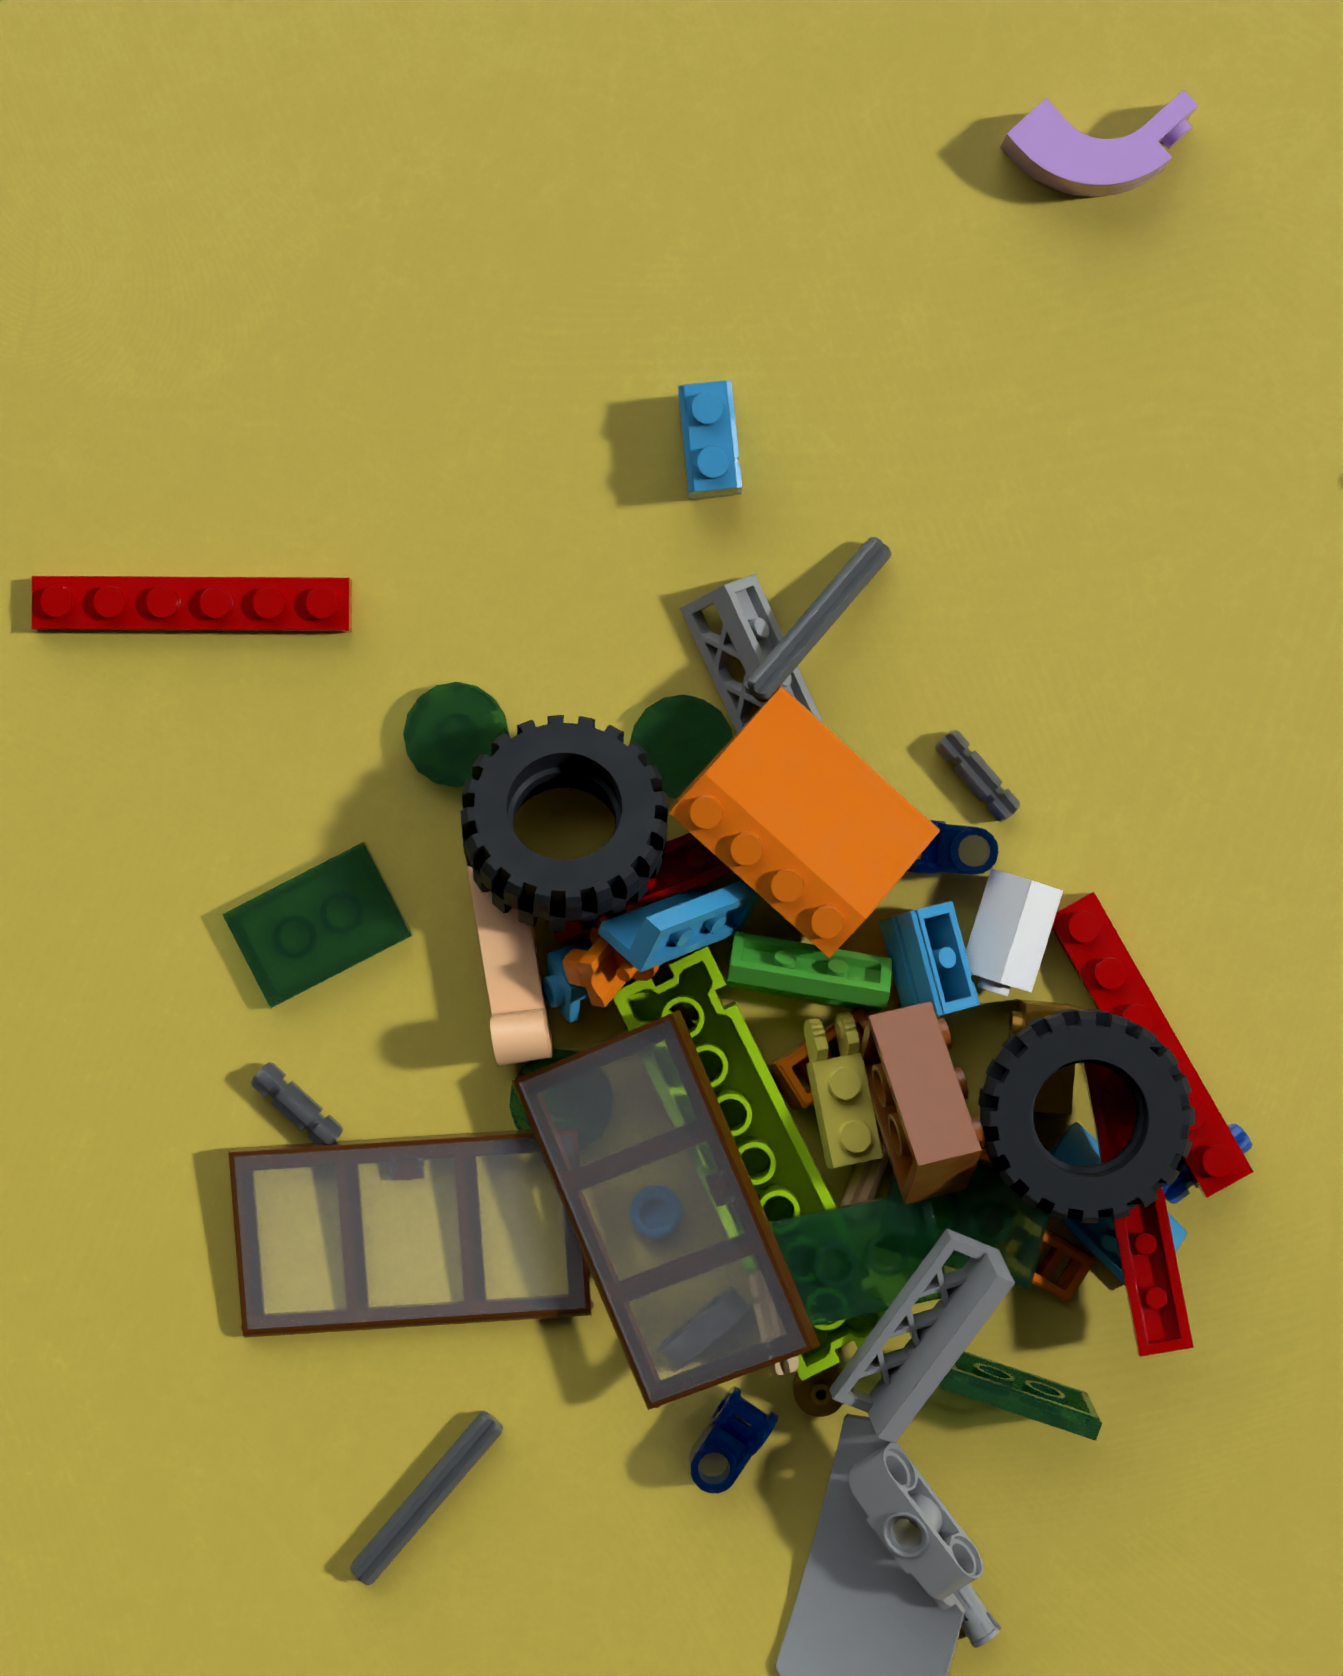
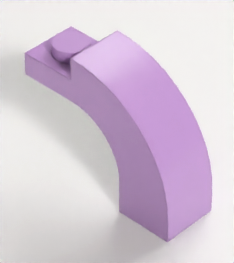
(1094, 167)

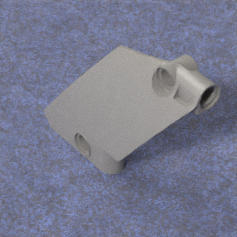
(873, 1583)

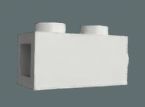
(1011, 932)

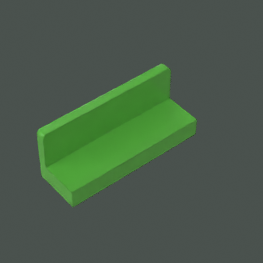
(807, 973)

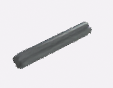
(817, 619)
(426, 1498)

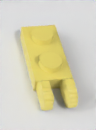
(841, 1095)

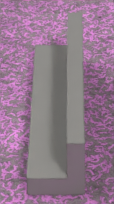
(747, 634)
(936, 1334)

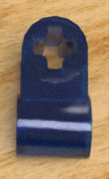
(943, 852)
(731, 1438)

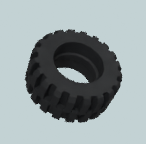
(564, 758)
(1159, 1130)

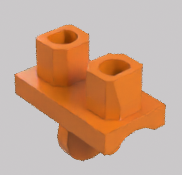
(602, 968)

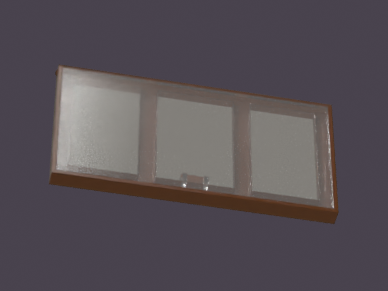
(665, 1212)
(402, 1235)

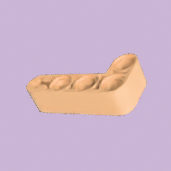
(513, 981)

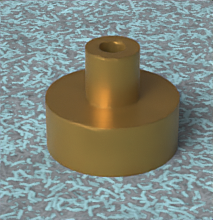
(812, 1402)

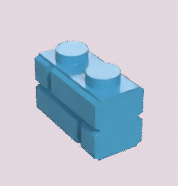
(710, 439)
(930, 959)

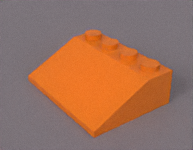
(804, 821)

